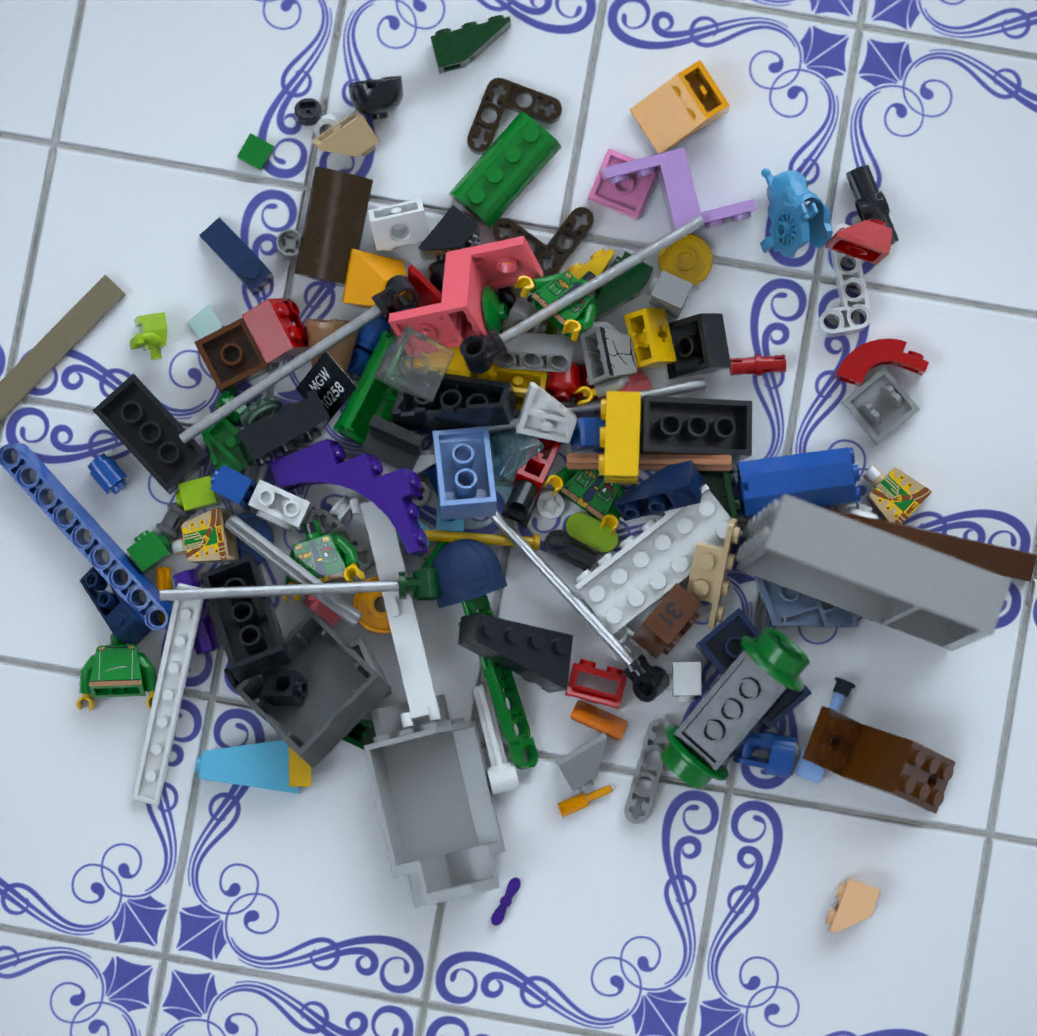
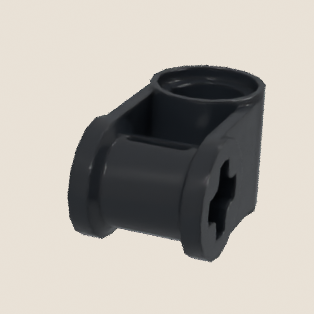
(521, 502)

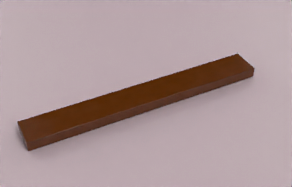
(987, 556)

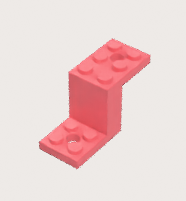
(463, 284)

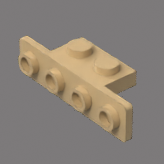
(710, 570)

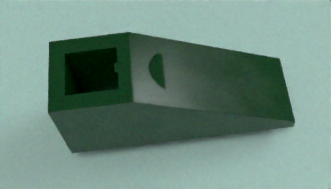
(461, 46)
(622, 288)

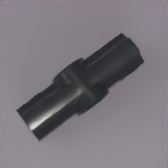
(869, 200)

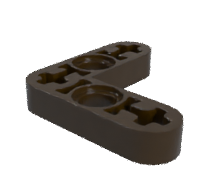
(508, 101)
(543, 251)

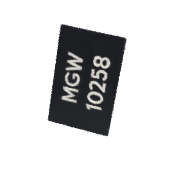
(329, 383)

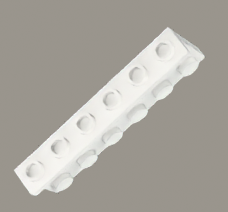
(651, 562)

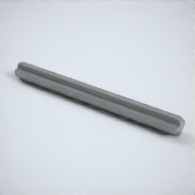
(290, 568)

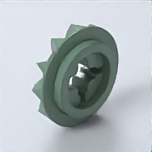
(262, 407)

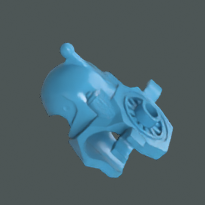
(791, 220)

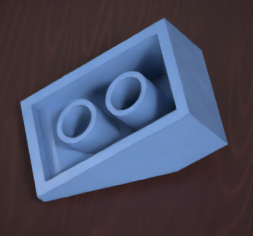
(464, 473)

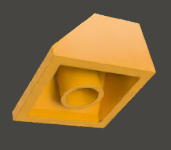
(368, 276)

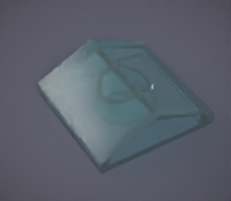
(511, 451)

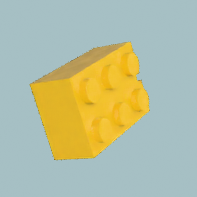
(620, 437)

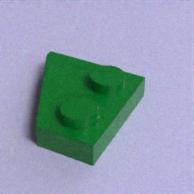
(223, 447)

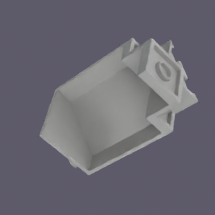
(435, 804)

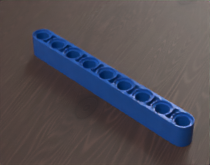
(75, 533)

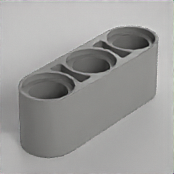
(538, 353)

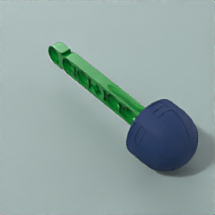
(466, 576)

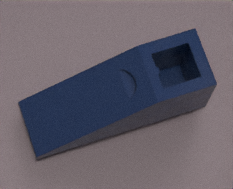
(664, 491)
(115, 611)

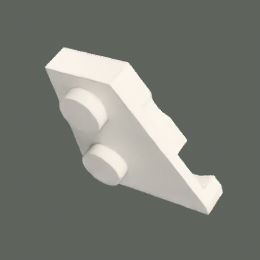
(545, 416)

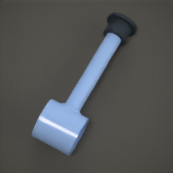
(809, 770)

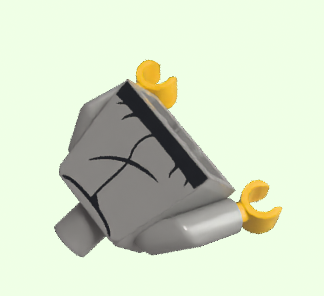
(607, 359)

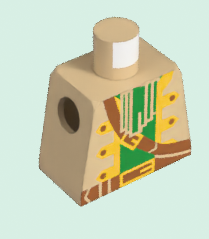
(895, 494)
(207, 539)

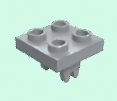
(880, 405)

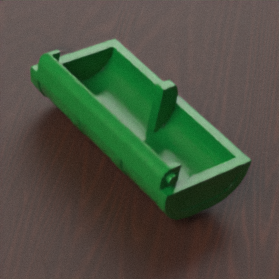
(505, 169)
(369, 398)

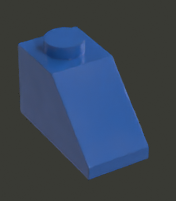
(233, 486)

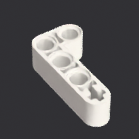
(848, 305)

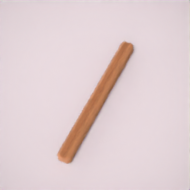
(590, 461)

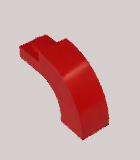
(875, 354)

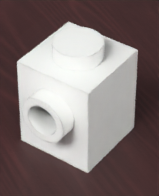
(685, 681)

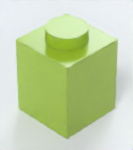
(196, 495)

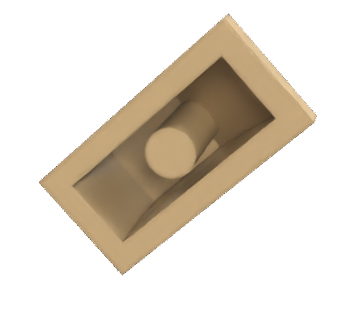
(348, 137)

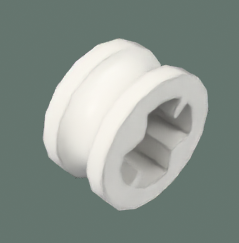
(341, 508)

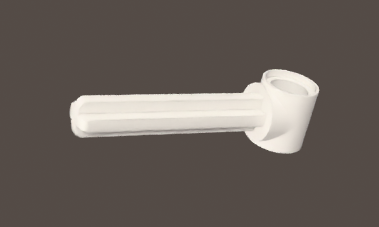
(501, 773)

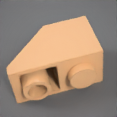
(853, 906)

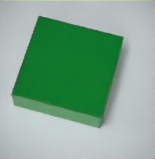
(255, 152)

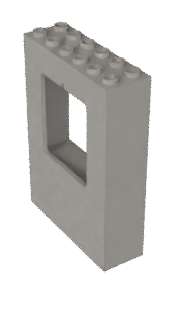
(871, 573)

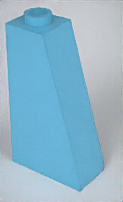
(250, 765)

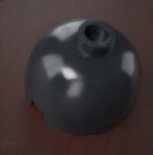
(377, 96)

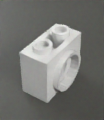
(279, 506)

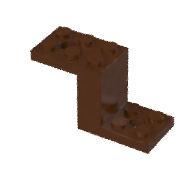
(879, 760)

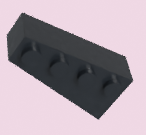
(457, 404)
(528, 650)

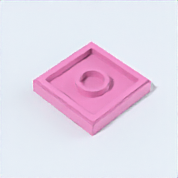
(622, 197)

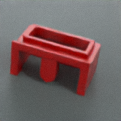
(593, 695)

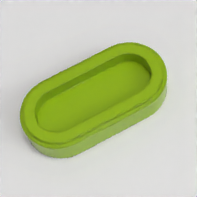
(587, 531)

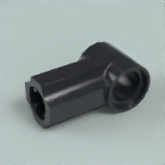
(573, 551)

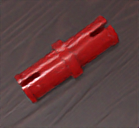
(757, 365)

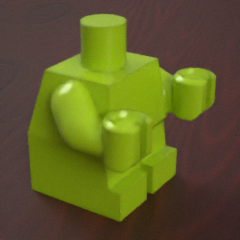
(152, 334)

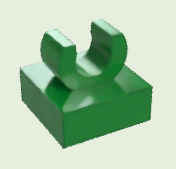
(224, 398)

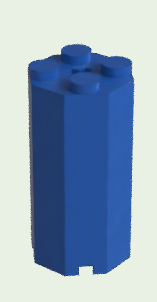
(814, 477)

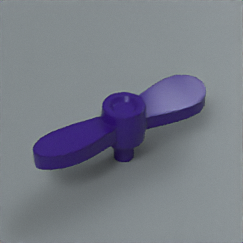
(505, 901)

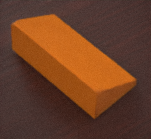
(599, 720)

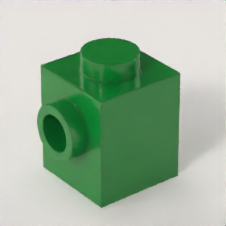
(149, 550)

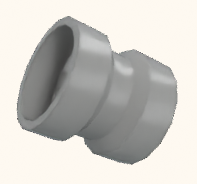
(290, 240)

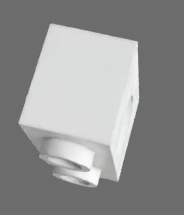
(405, 213)

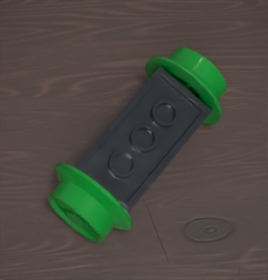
(734, 708)

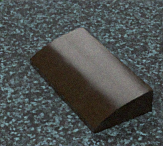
(332, 225)

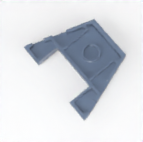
(794, 609)

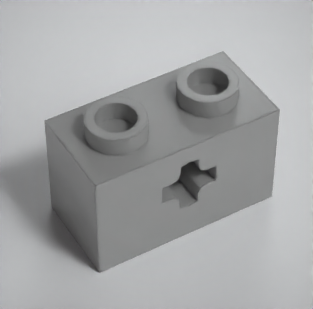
(669, 292)

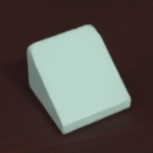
(205, 322)

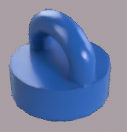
(358, 361)

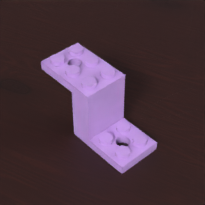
(677, 188)

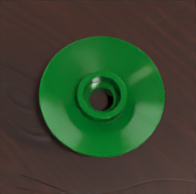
(493, 310)

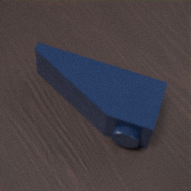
(237, 256)

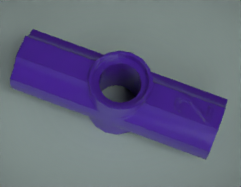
(206, 637)

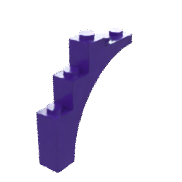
(390, 493)

